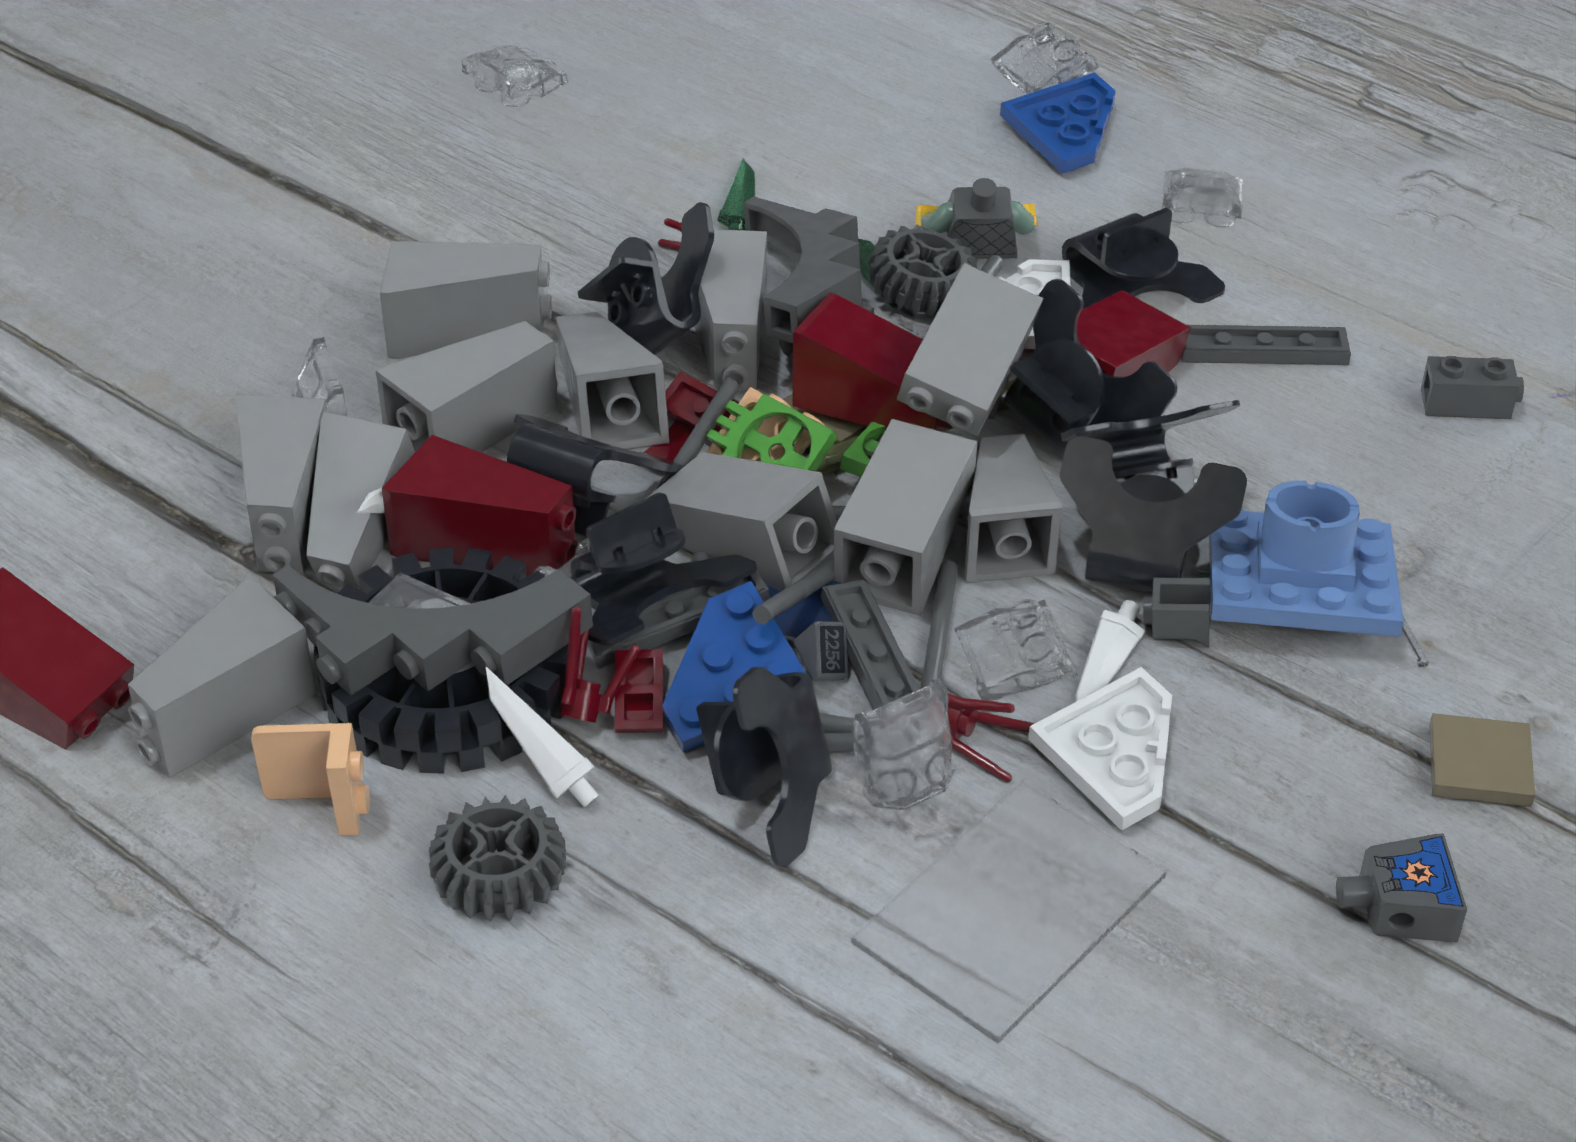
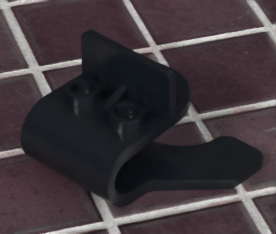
(1136, 258)
(643, 303)
(1064, 384)
(1141, 444)
(571, 460)
(1147, 520)
(629, 572)
(765, 738)

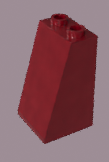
(1128, 333)
(854, 366)
(478, 502)
(53, 669)

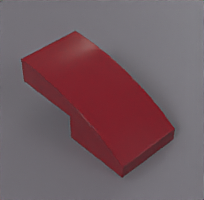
(640, 694)

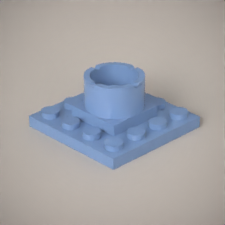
(1306, 565)

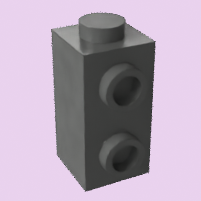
(1471, 387)

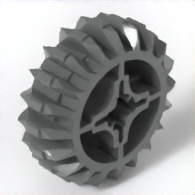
(917, 267)
(497, 874)

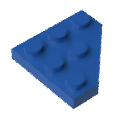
(1064, 120)
(719, 653)

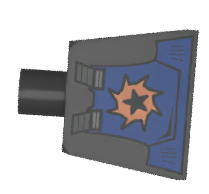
(1408, 890)

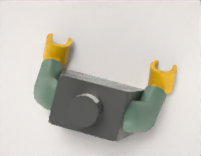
(981, 218)

